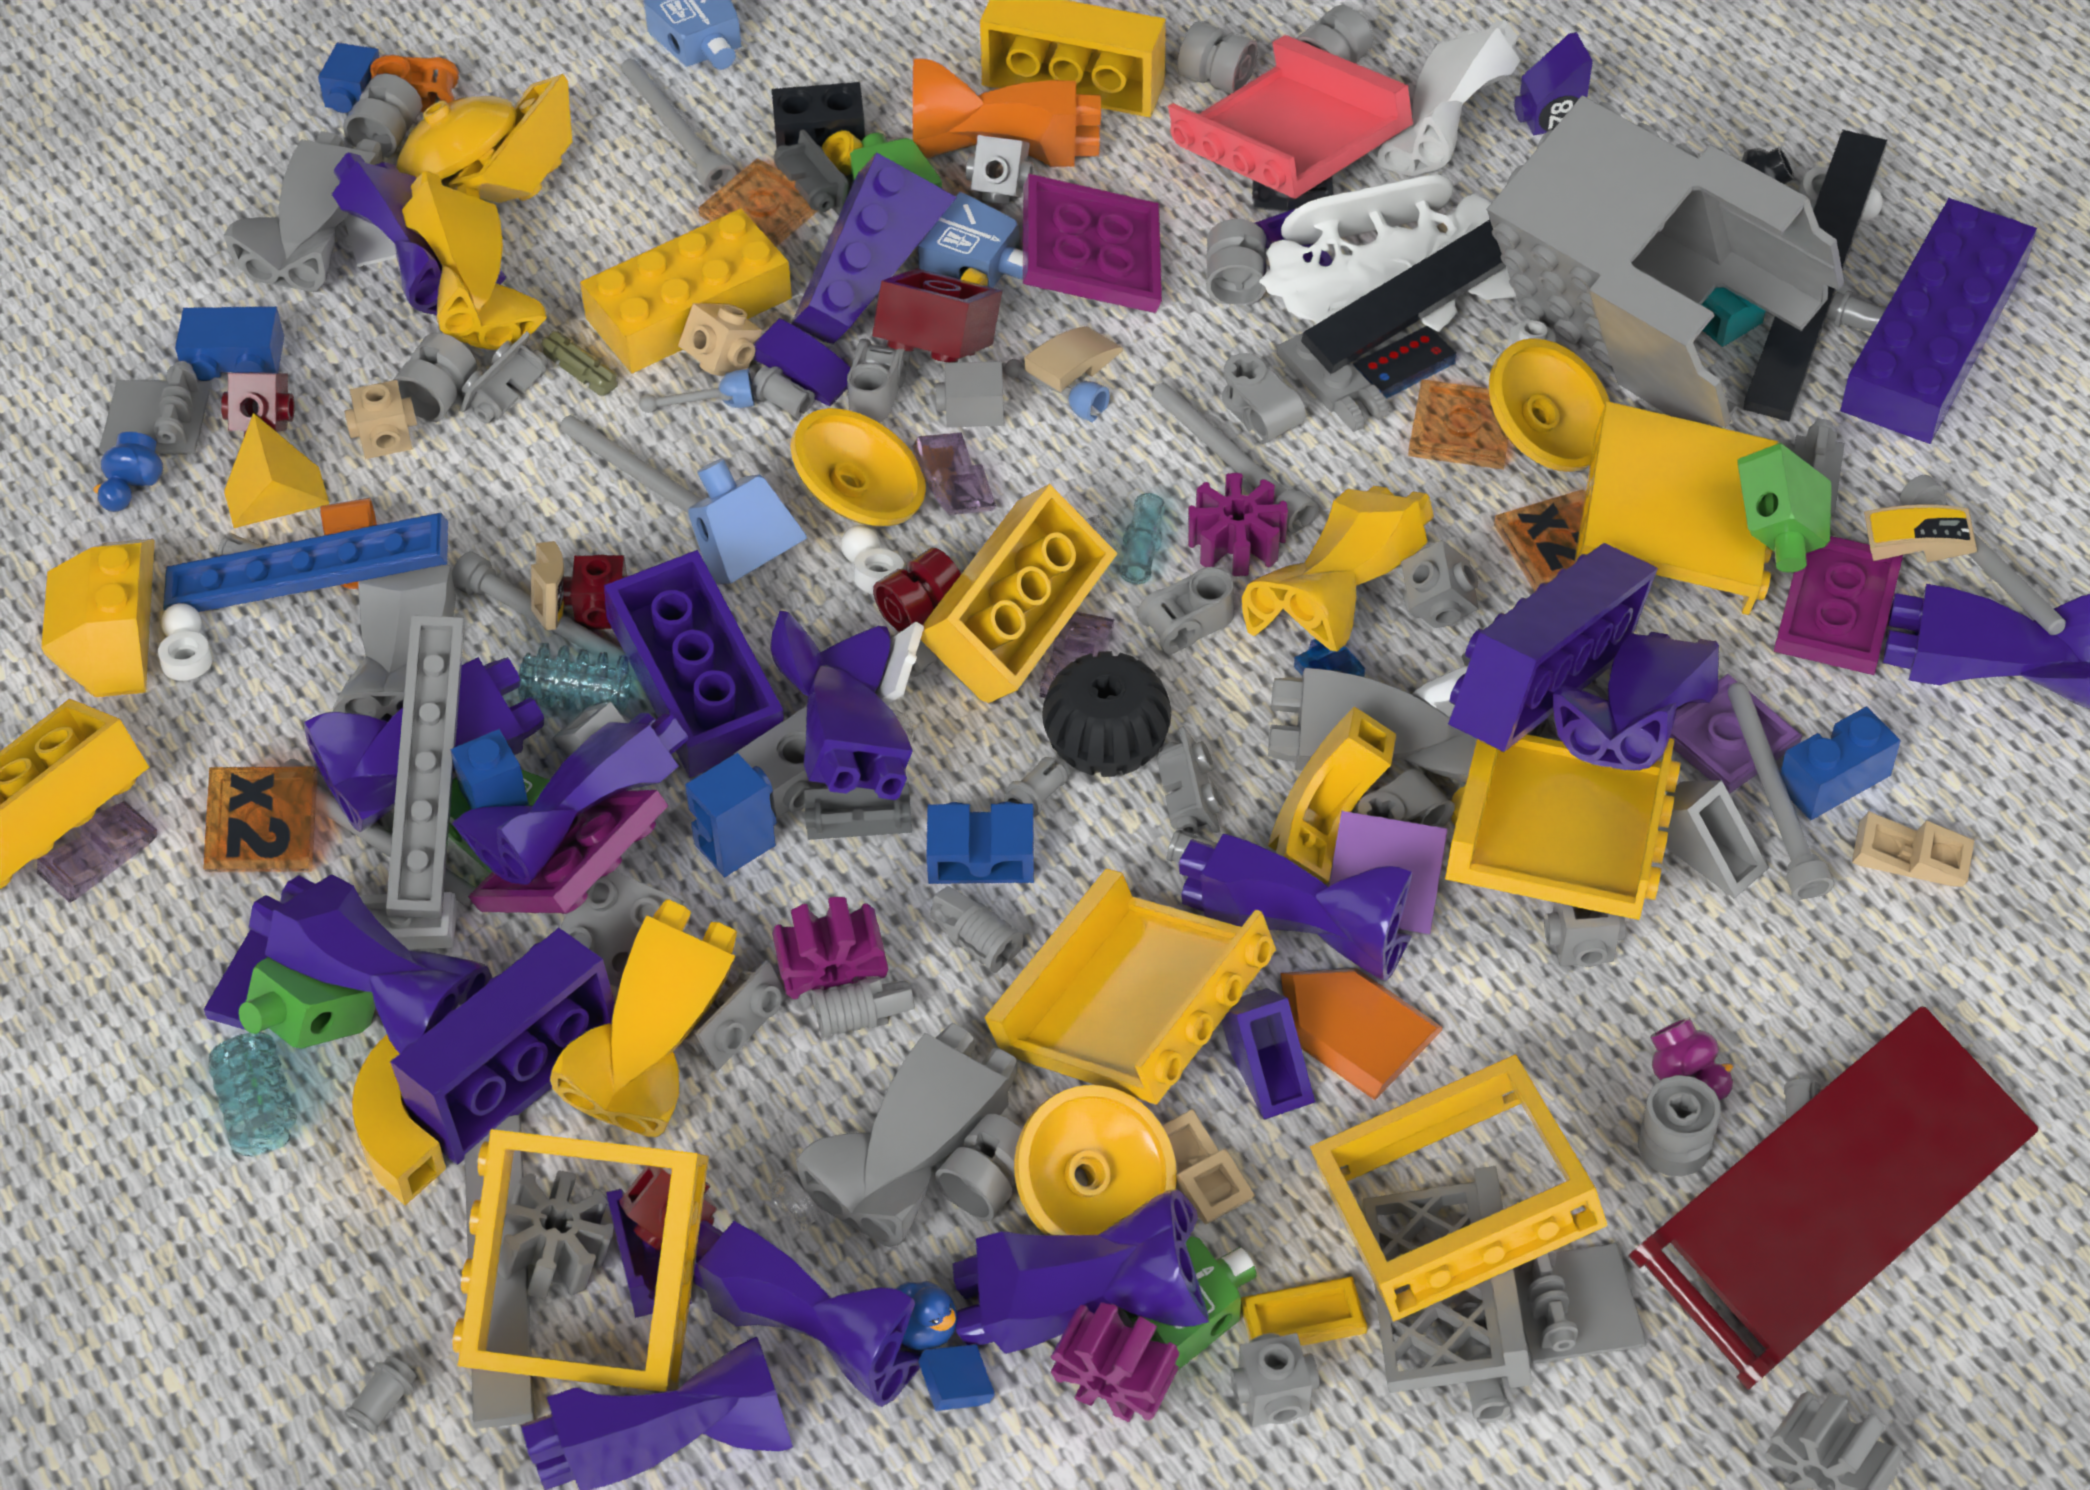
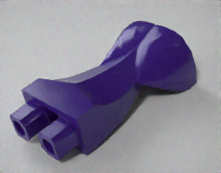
(378, 197)
(1978, 638)
(1644, 689)
(848, 728)
(362, 752)
(614, 759)
(1352, 916)
(338, 941)
(1038, 1281)
(763, 1286)
(617, 1437)

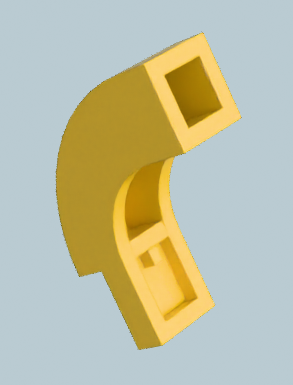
(1330, 783)
(394, 1146)

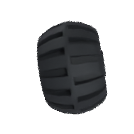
(1106, 713)

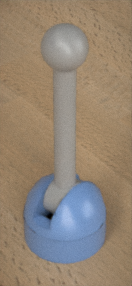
(733, 390)
(1081, 396)

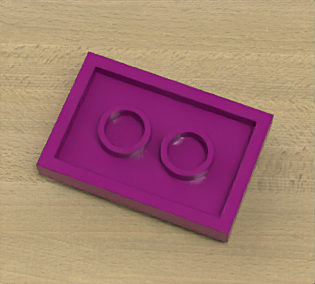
(1839, 606)

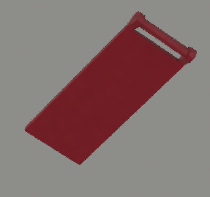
(1838, 1192)

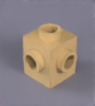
(720, 337)
(380, 419)

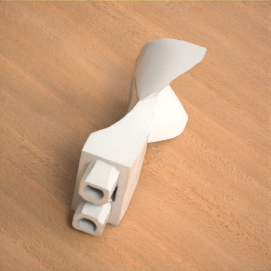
(1445, 83)

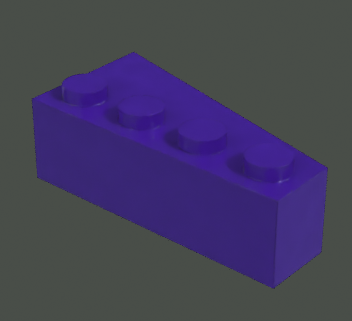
(873, 236)

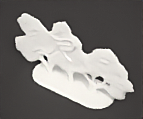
(1321, 291)

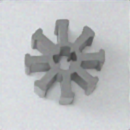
(554, 1234)
(1830, 1449)

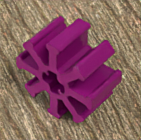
(1237, 524)
(829, 948)
(1115, 1362)

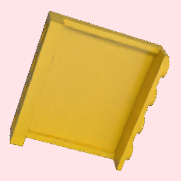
(1674, 500)
(1563, 827)
(1127, 990)

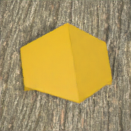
(271, 478)

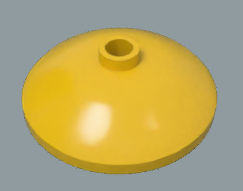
(455, 135)
(1547, 403)
(857, 467)
(1109, 1139)

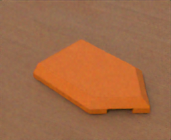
(1356, 1026)

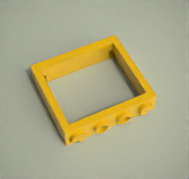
(1486, 1245)
(674, 1271)

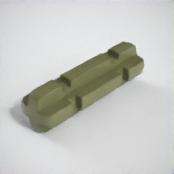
(579, 363)

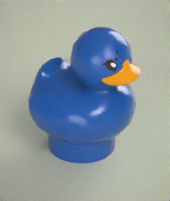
(126, 464)
(932, 1316)

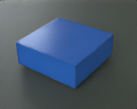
(956, 1377)

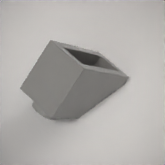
(1713, 837)

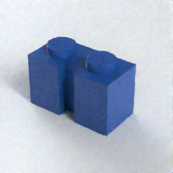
(230, 340)
(1833, 770)
(732, 814)
(980, 845)

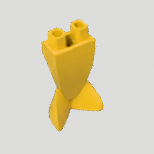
(469, 246)
(1361, 540)
(628, 1067)

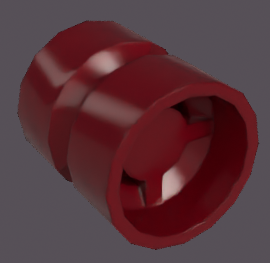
(915, 592)

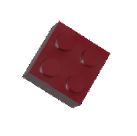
(936, 314)

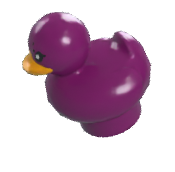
(1690, 1051)

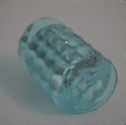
(574, 682)
(252, 1093)

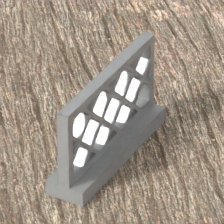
(1499, 1294)

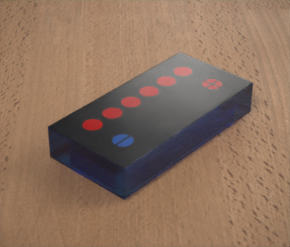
(1406, 361)

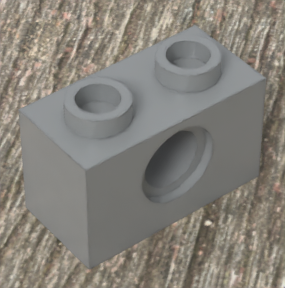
(781, 757)

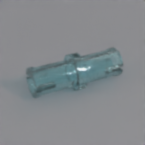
(1142, 538)

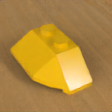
(528, 149)
(101, 617)

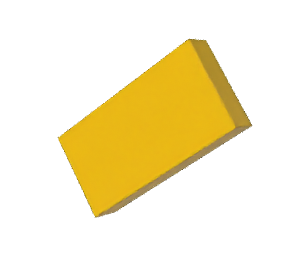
(1312, 1311)

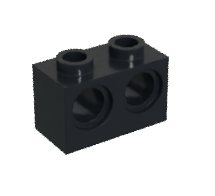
(818, 111)

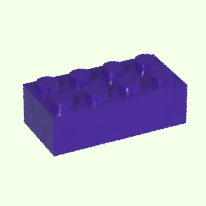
(692, 659)
(502, 1043)

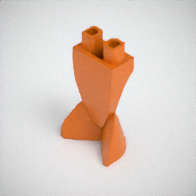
(1039, 113)

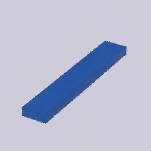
(309, 564)

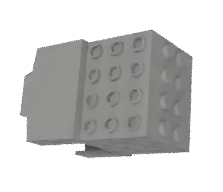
(1632, 234)

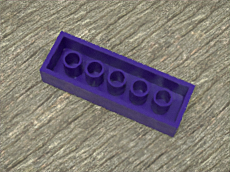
(1938, 320)
(1549, 640)

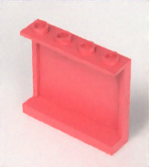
(1297, 119)

